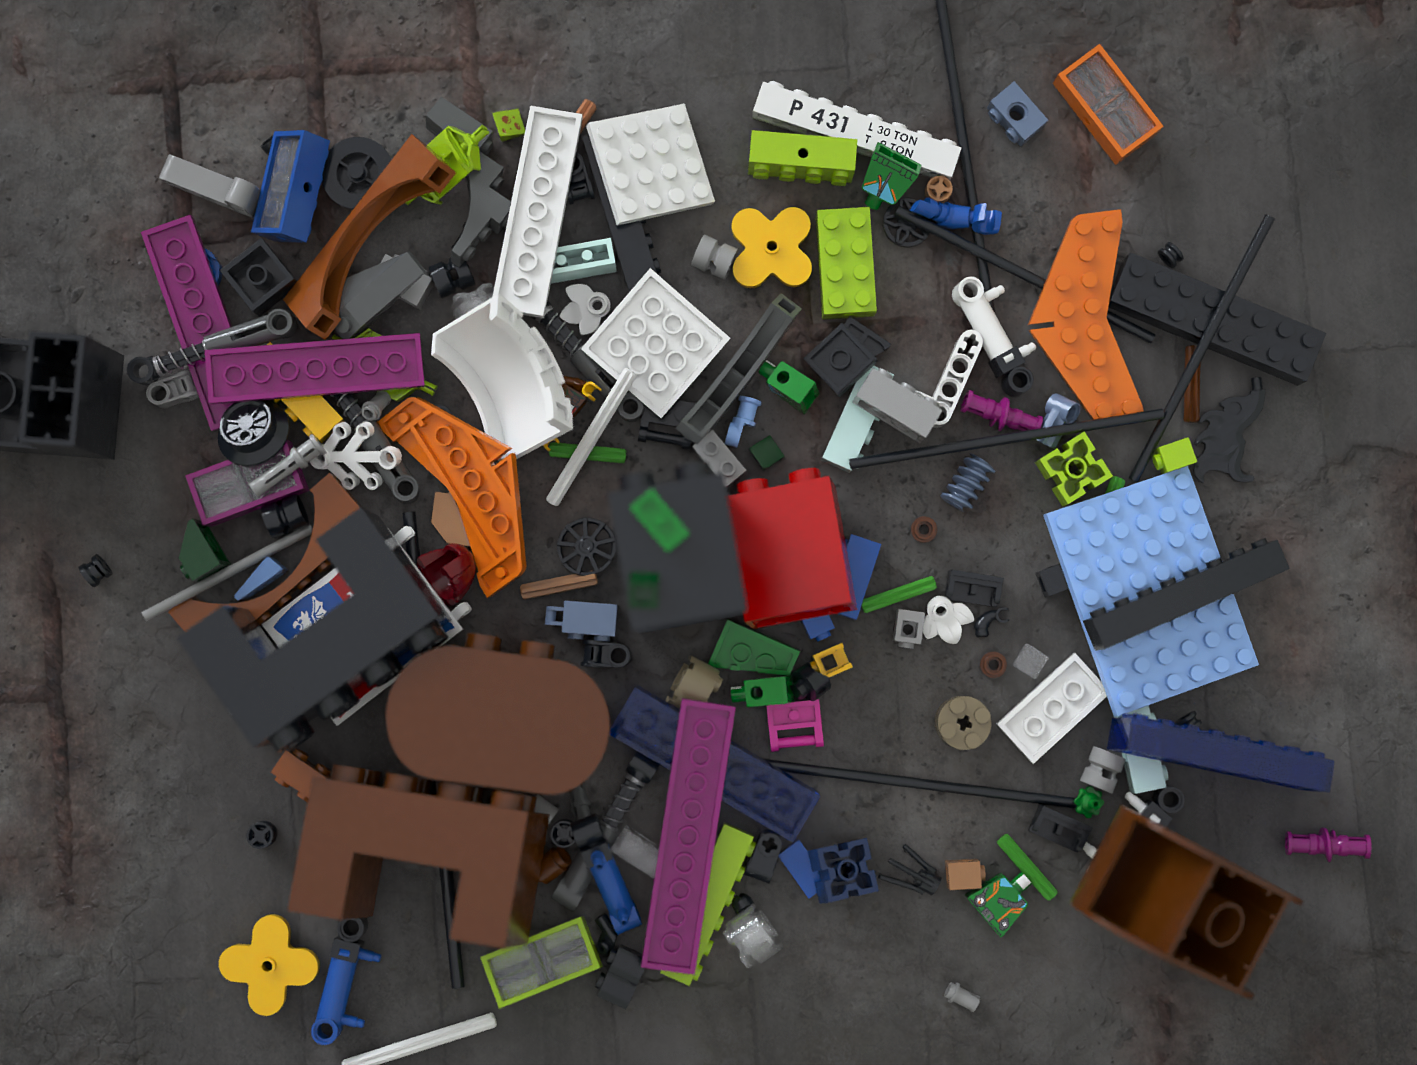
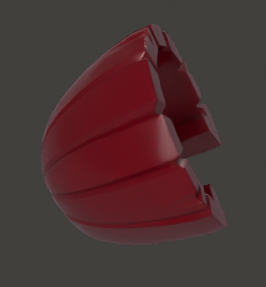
(449, 571)

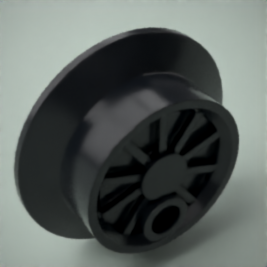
(353, 169)
(253, 432)

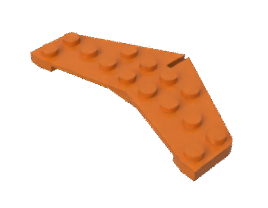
(1077, 305)
(483, 491)

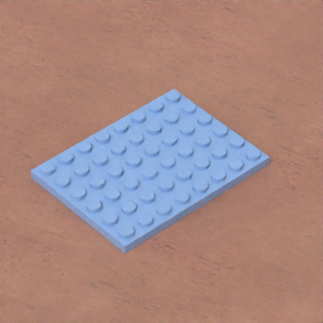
(1134, 543)

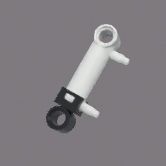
(1003, 356)
(1154, 810)

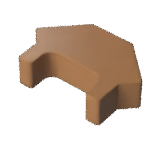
(448, 520)

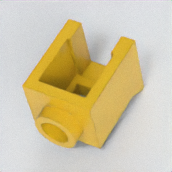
(839, 656)

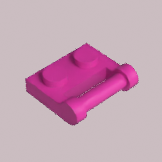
(793, 716)

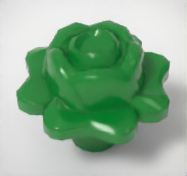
(1089, 802)

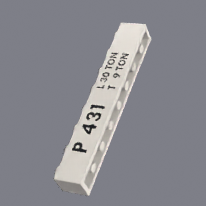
(821, 118)

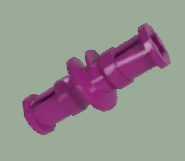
(999, 412)
(1327, 844)

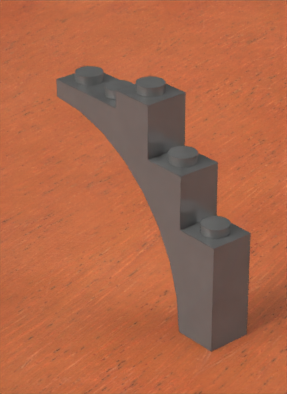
(487, 207)
(740, 370)

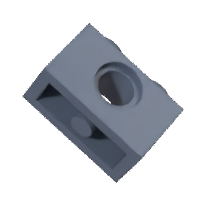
(1014, 99)

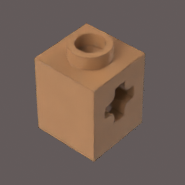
(964, 874)

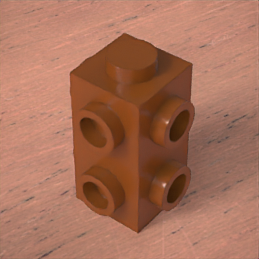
(297, 771)

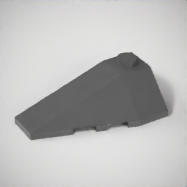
(374, 291)

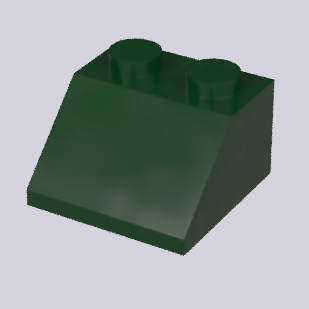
(201, 552)

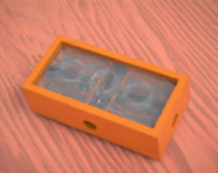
(1107, 104)

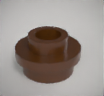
(932, 529)
(1001, 661)

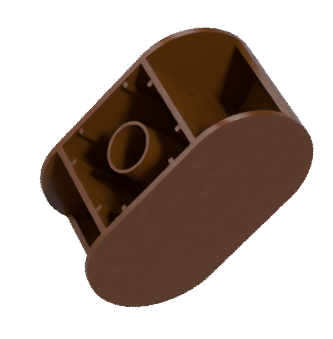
(498, 717)
(1180, 900)

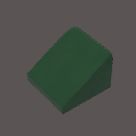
(766, 453)
(643, 590)

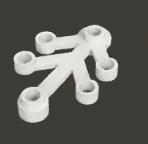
(352, 457)

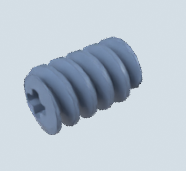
(967, 482)

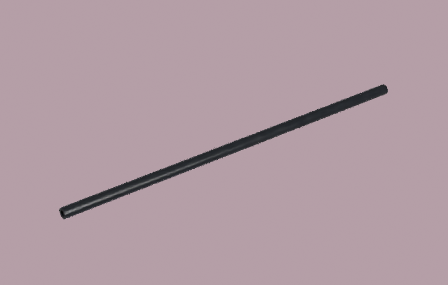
(446, 874)

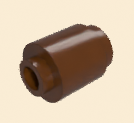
(554, 864)

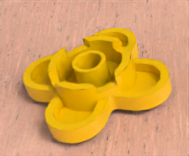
(785, 262)
(289, 964)

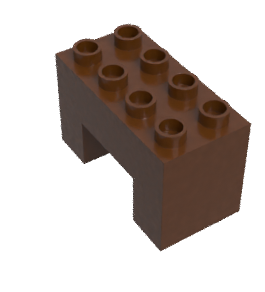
(358, 823)

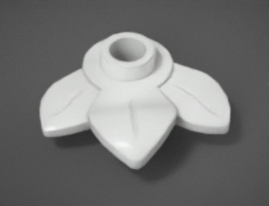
(581, 308)
(947, 623)

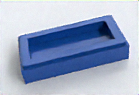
(798, 864)

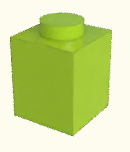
(1174, 456)

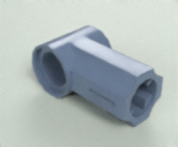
(1058, 411)

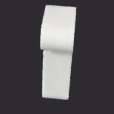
(955, 379)

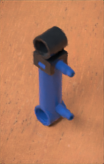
(607, 876)
(344, 956)

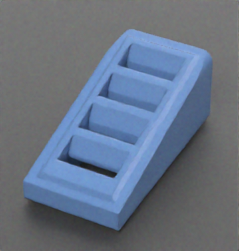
(264, 574)

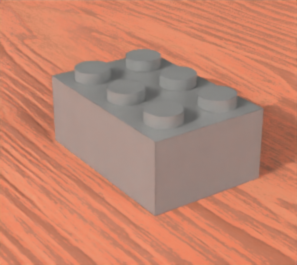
(897, 405)

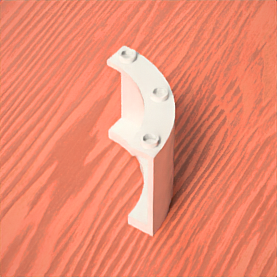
(507, 375)

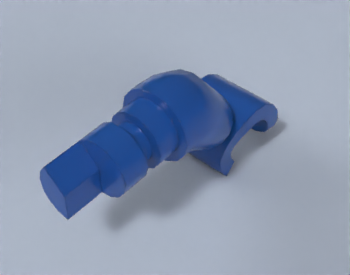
(958, 216)

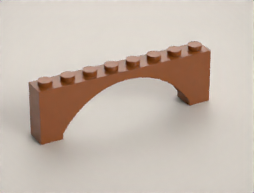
(319, 290)
(331, 506)

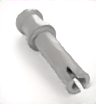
(299, 456)

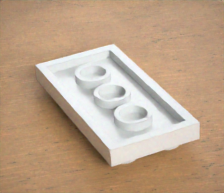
(1053, 708)

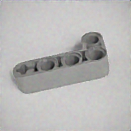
(231, 193)

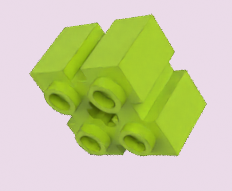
(1089, 473)

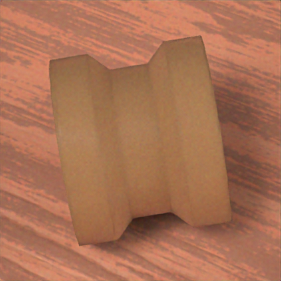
(939, 185)

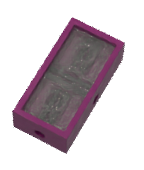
(225, 493)

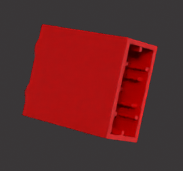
(791, 549)

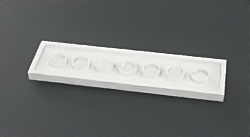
(537, 209)

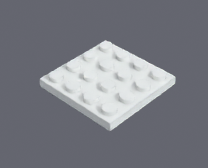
(650, 164)
(658, 340)

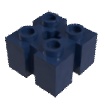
(857, 878)

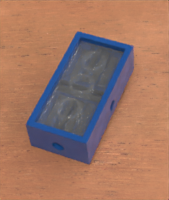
(290, 186)

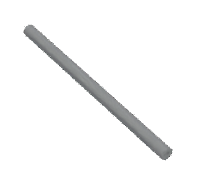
(226, 573)

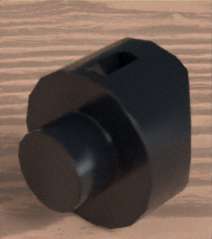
(809, 683)

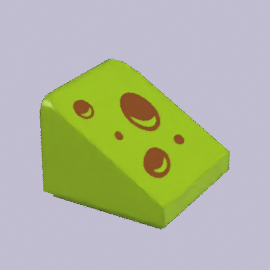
(509, 124)

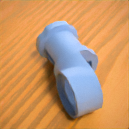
(745, 416)

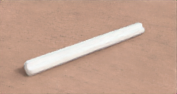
(591, 437)
(424, 1041)

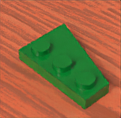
(752, 651)

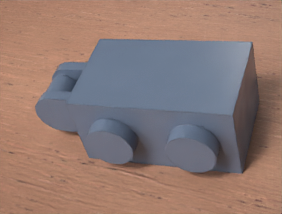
(585, 618)

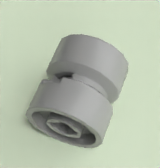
(714, 257)
(1105, 760)

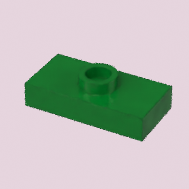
(659, 520)

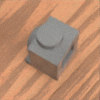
(915, 620)

